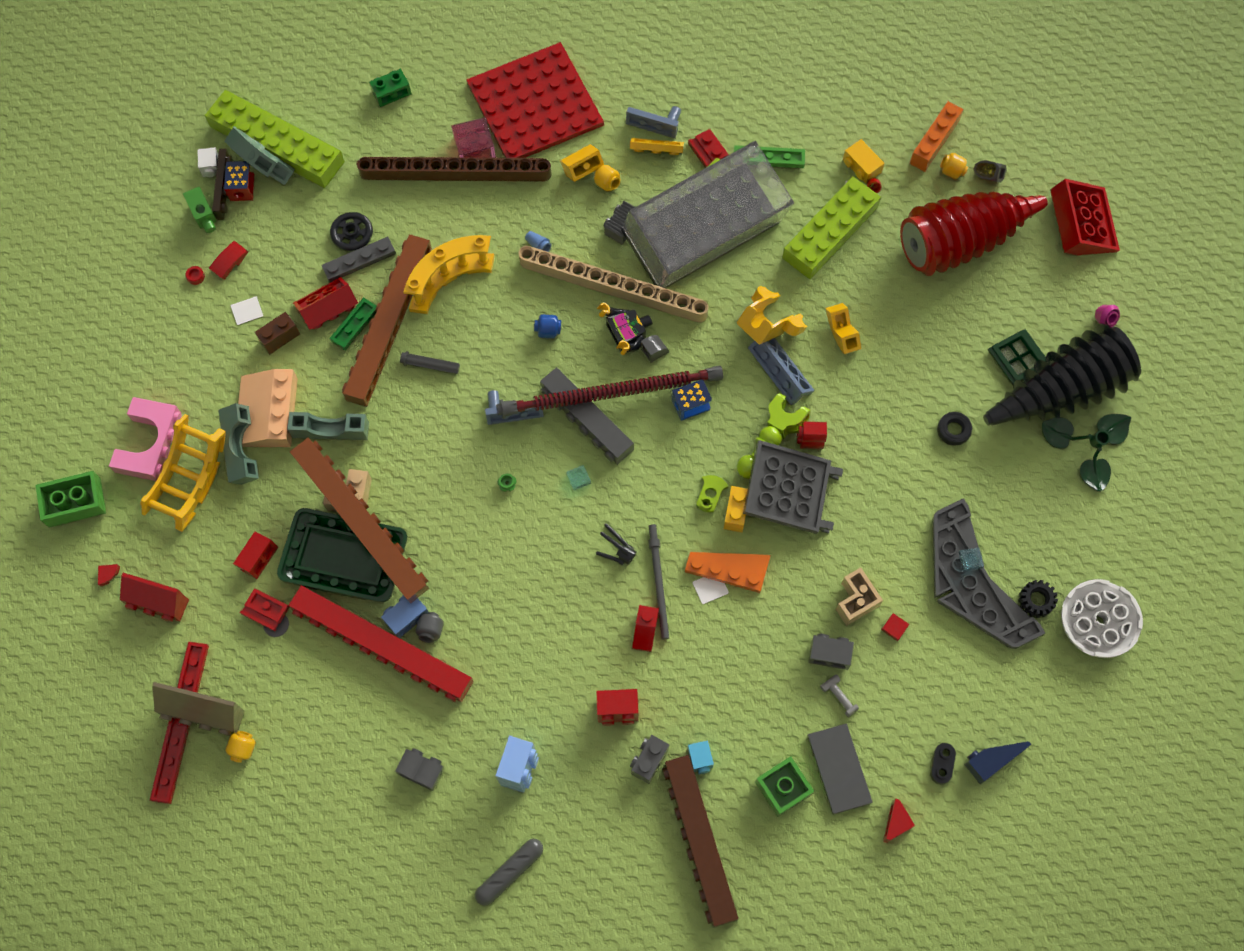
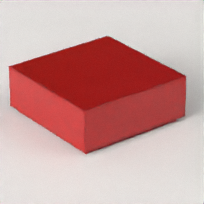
(895, 627)

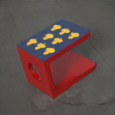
(239, 181)

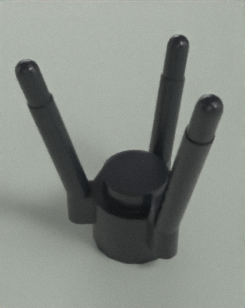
(626, 552)

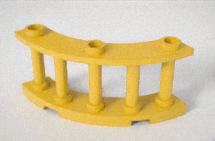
(444, 265)
(203, 480)

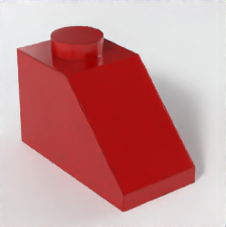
(645, 628)

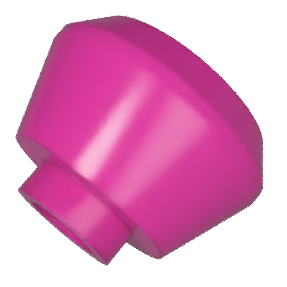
(1107, 315)

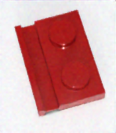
(707, 147)
(264, 609)

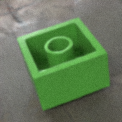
(784, 786)

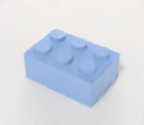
(517, 764)

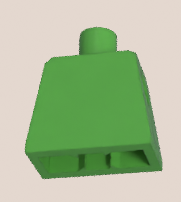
(200, 209)

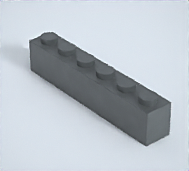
(590, 419)

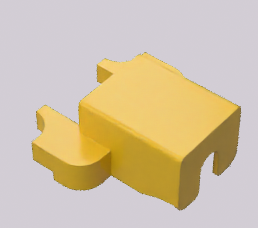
(759, 327)

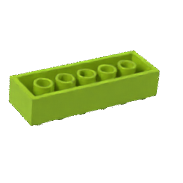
(831, 227)

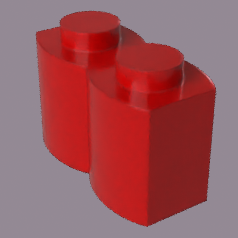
(812, 435)

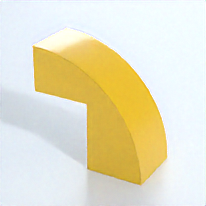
(844, 333)

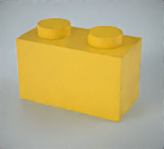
(863, 161)
(582, 162)
(734, 516)

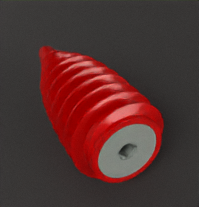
(963, 228)

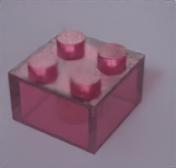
(473, 139)

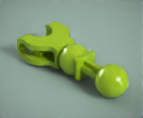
(778, 427)

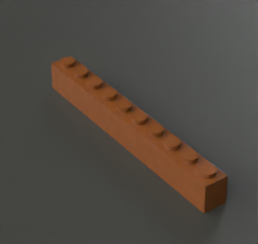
(385, 324)
(363, 524)

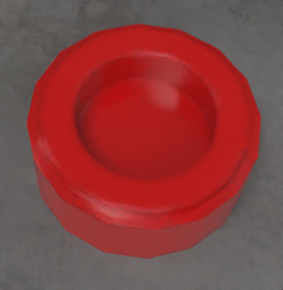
(195, 275)

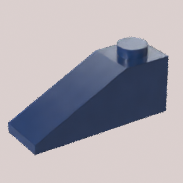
(991, 760)

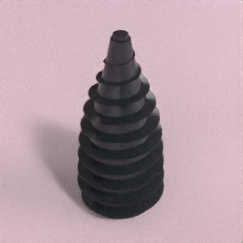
(1071, 376)

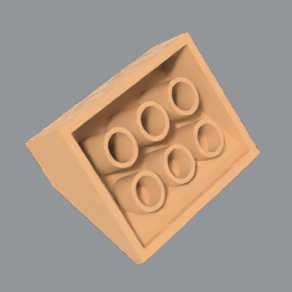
(270, 399)

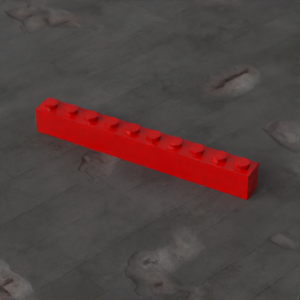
(381, 644)

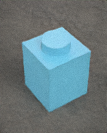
(700, 757)

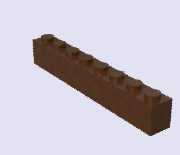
(701, 842)

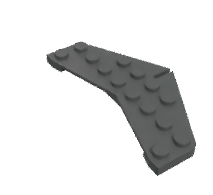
(973, 592)

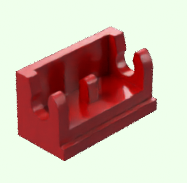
(255, 555)

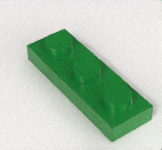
(354, 324)

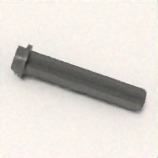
(430, 363)

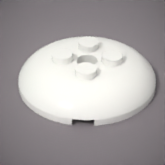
(1117, 609)

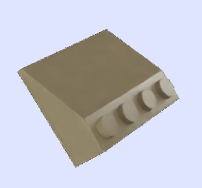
(196, 708)

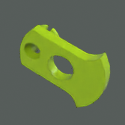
(711, 482)

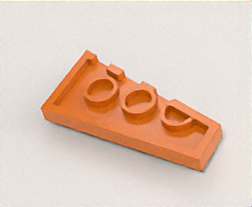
(733, 569)

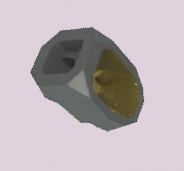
(990, 170)

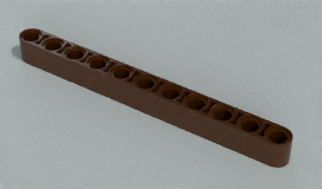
(446, 164)

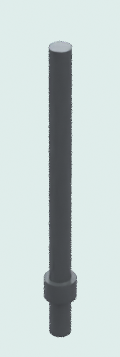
(654, 545)

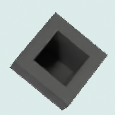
(653, 347)

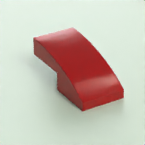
(227, 259)

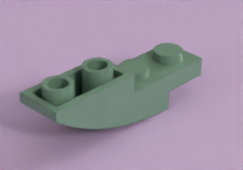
(257, 156)

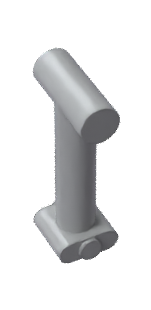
(831, 684)

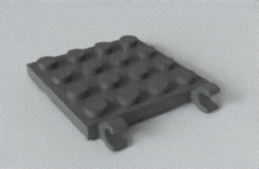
(789, 487)

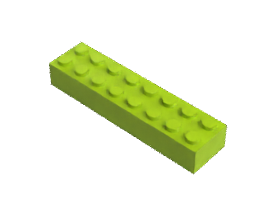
(295, 147)

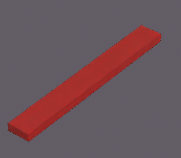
(177, 733)

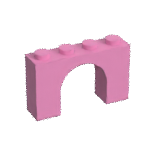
(150, 462)

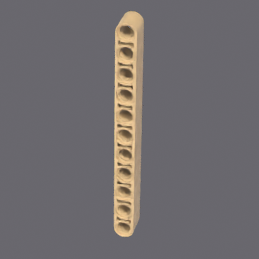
(618, 290)

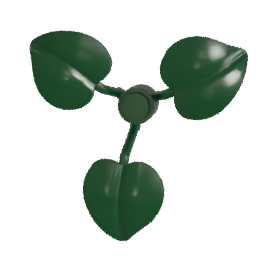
(1111, 429)

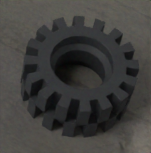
(1045, 590)

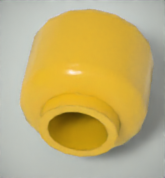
(954, 165)
(607, 178)
(240, 746)

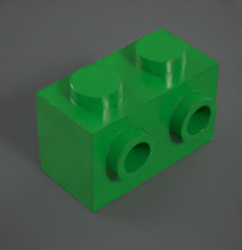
(390, 87)

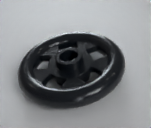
(340, 222)

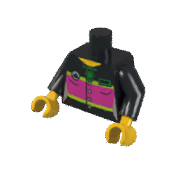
(625, 327)

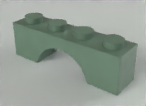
(235, 421)
(346, 428)

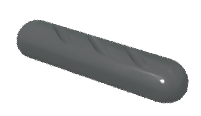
(509, 872)

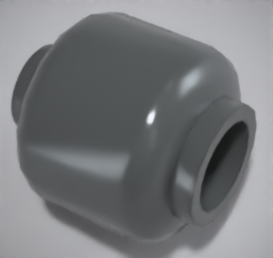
(429, 627)

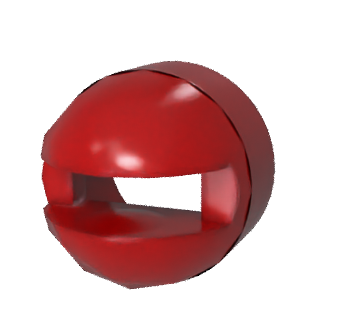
(876, 187)

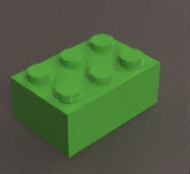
(70, 499)

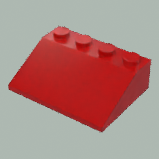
(1084, 218)

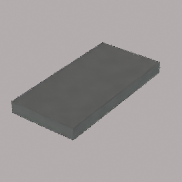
(839, 769)

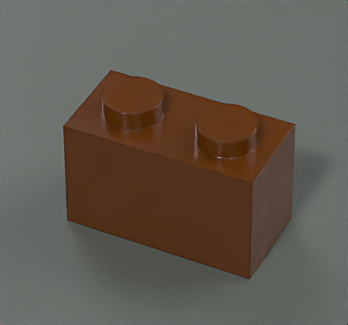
(277, 333)

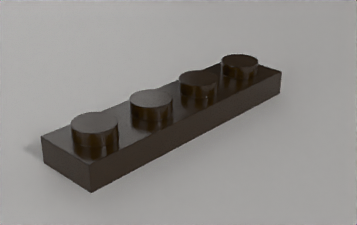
(219, 201)

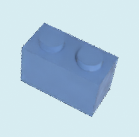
(403, 616)

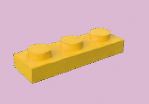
(656, 146)

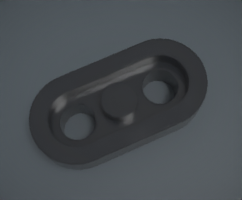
(942, 762)

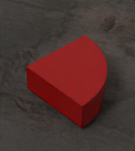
(107, 573)

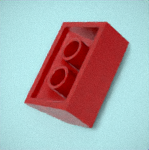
(326, 303)
(152, 598)

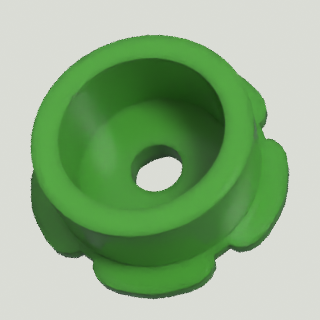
(503, 479)

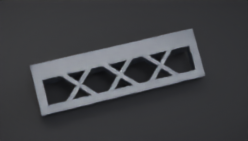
(780, 370)

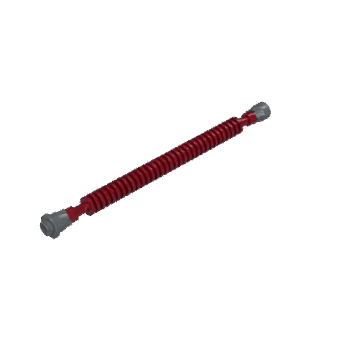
(646, 385)

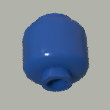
(547, 326)

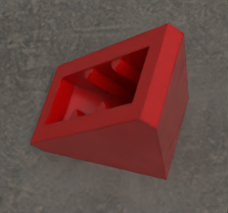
(898, 821)

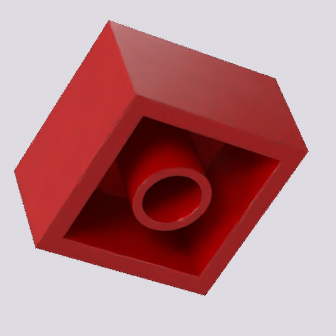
(617, 706)

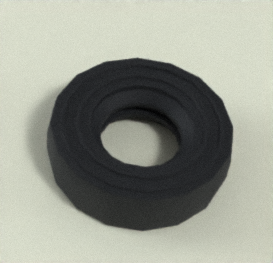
(949, 438)

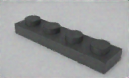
(359, 259)

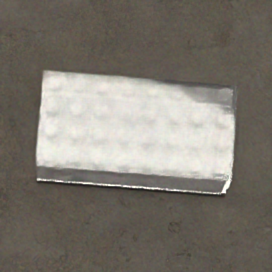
(706, 215)

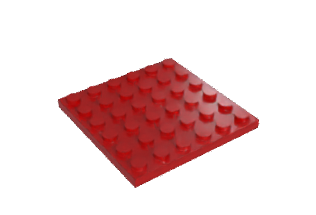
(535, 102)

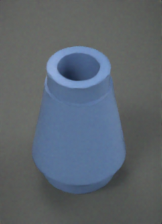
(538, 241)

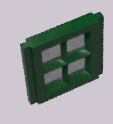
(1016, 355)

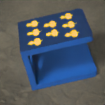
(691, 399)

